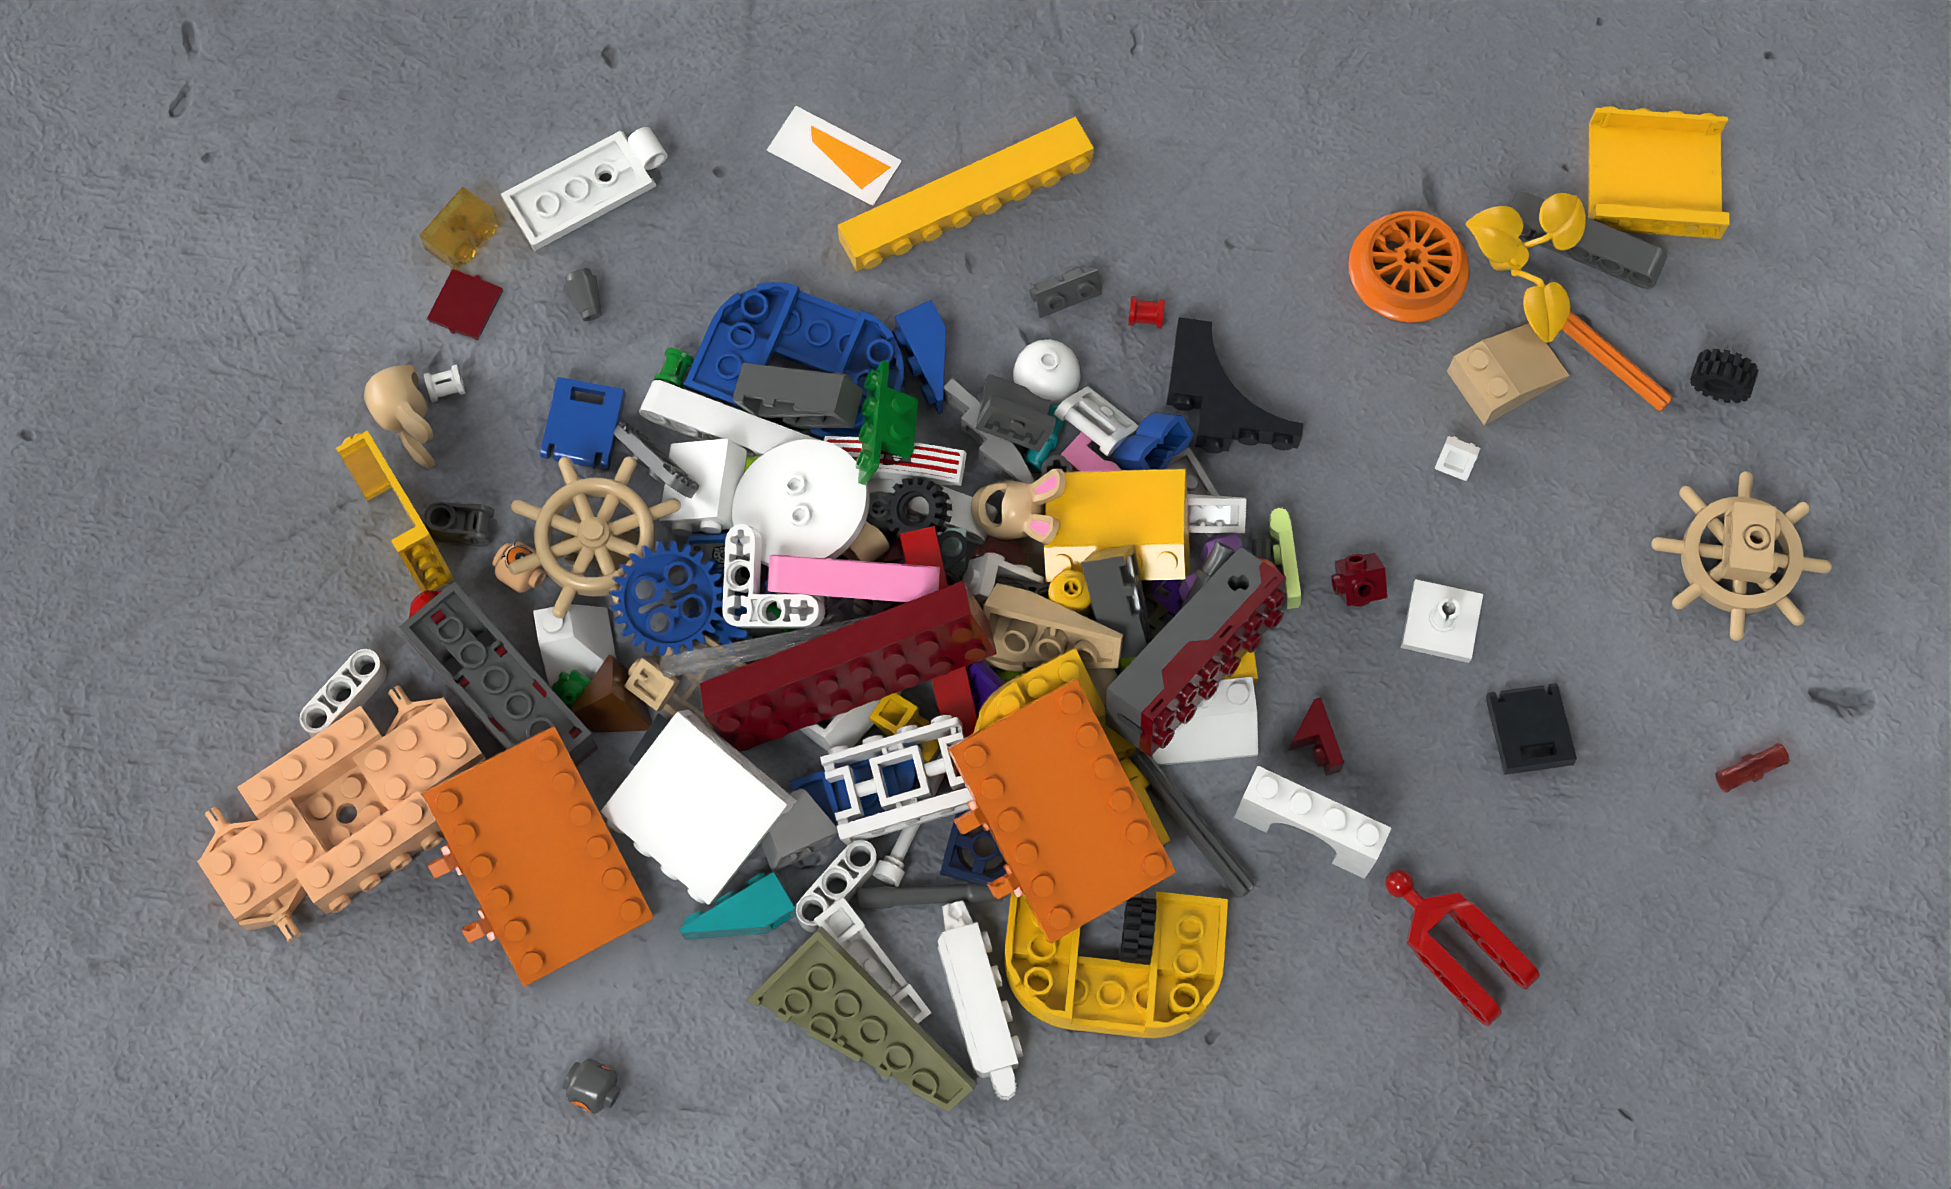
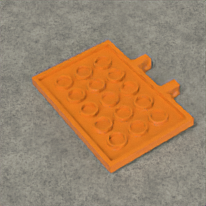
(1059, 812)
(535, 857)

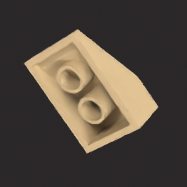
(1505, 372)

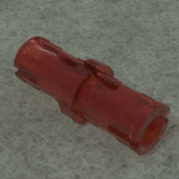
(1752, 767)

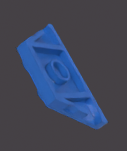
(834, 796)

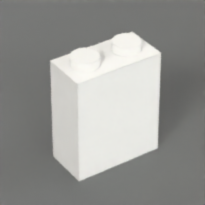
(717, 470)

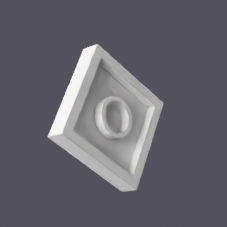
(1442, 621)

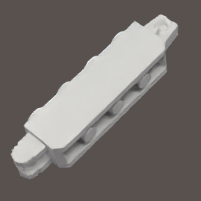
(977, 1001)

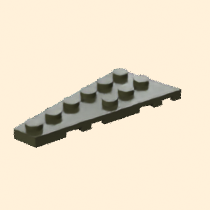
(853, 1014)

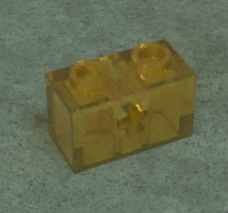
(459, 229)

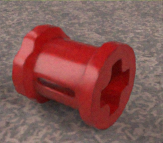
(1146, 312)

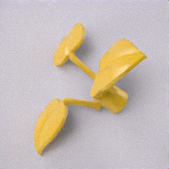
(1497, 236)

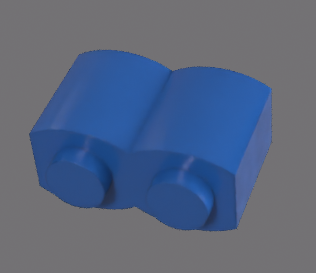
(1154, 443)

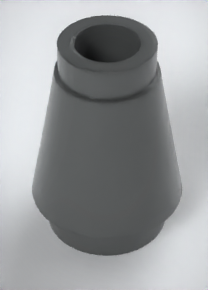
(584, 293)

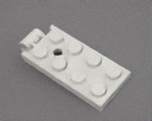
(573, 193)

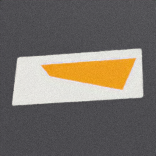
(834, 155)

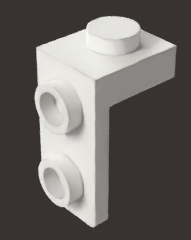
(983, 571)

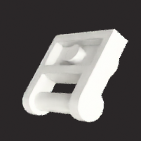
(1097, 419)

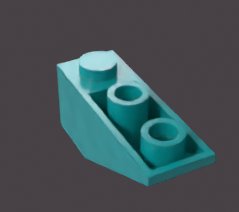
(749, 912)

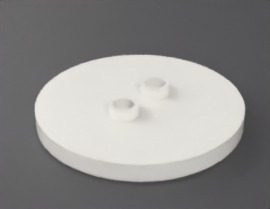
(802, 500)

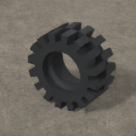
(1724, 375)
(905, 493)
(1138, 930)

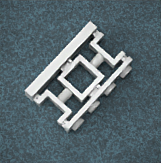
(893, 750)

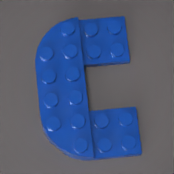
(799, 328)

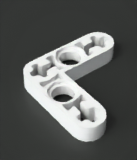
(756, 602)

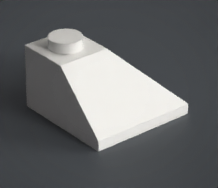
(575, 641)

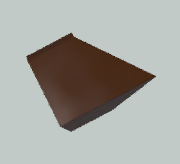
(609, 705)

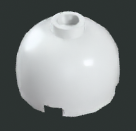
(1048, 370)

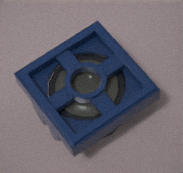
(972, 856)

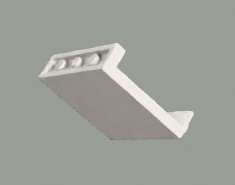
(696, 806)

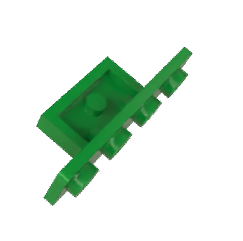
(887, 423)

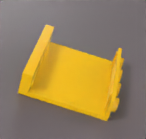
(1656, 172)
(414, 545)

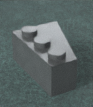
(1118, 596)

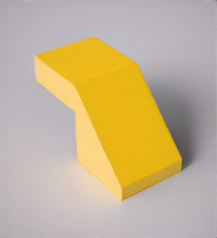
(896, 712)

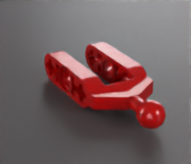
(1481, 930)

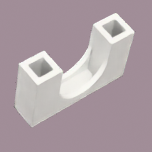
(1351, 834)

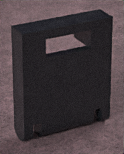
(1530, 720)

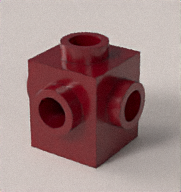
(1359, 579)

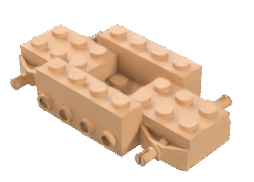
(299, 842)

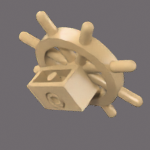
(587, 538)
(1746, 554)

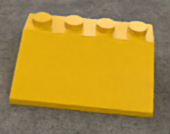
(1122, 510)

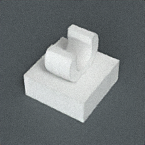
(1457, 458)

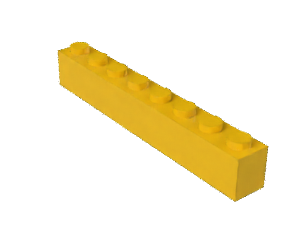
(966, 194)

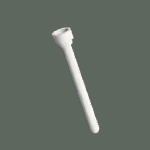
(891, 868)

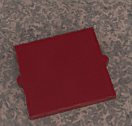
(465, 304)

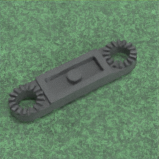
(650, 456)

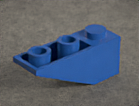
(925, 341)

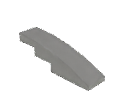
(994, 452)

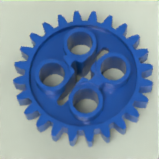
(655, 569)

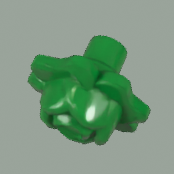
(570, 686)

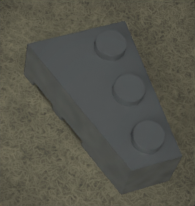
(798, 396)

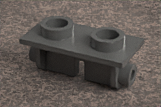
(1075, 288)

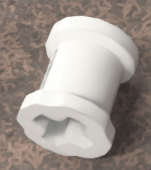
(444, 383)

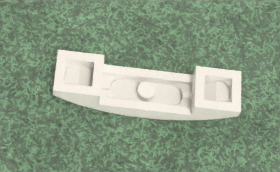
(851, 934)

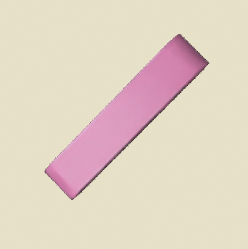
(851, 578)

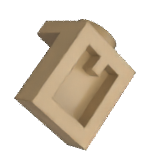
(649, 683)

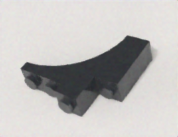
(1224, 413)

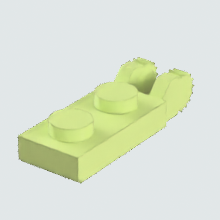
(1285, 554)

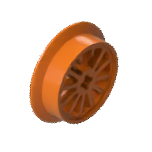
(1385, 298)

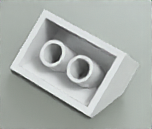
(1219, 729)

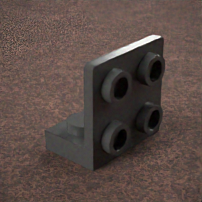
(1014, 413)

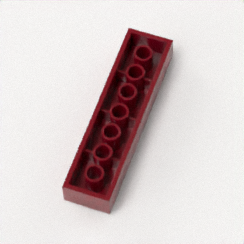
(848, 667)

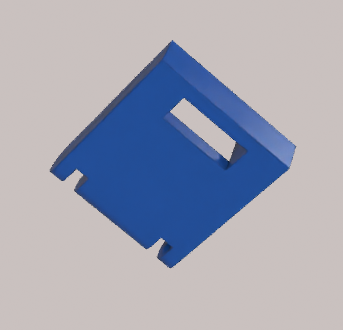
(582, 428)

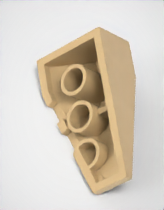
(1035, 629)

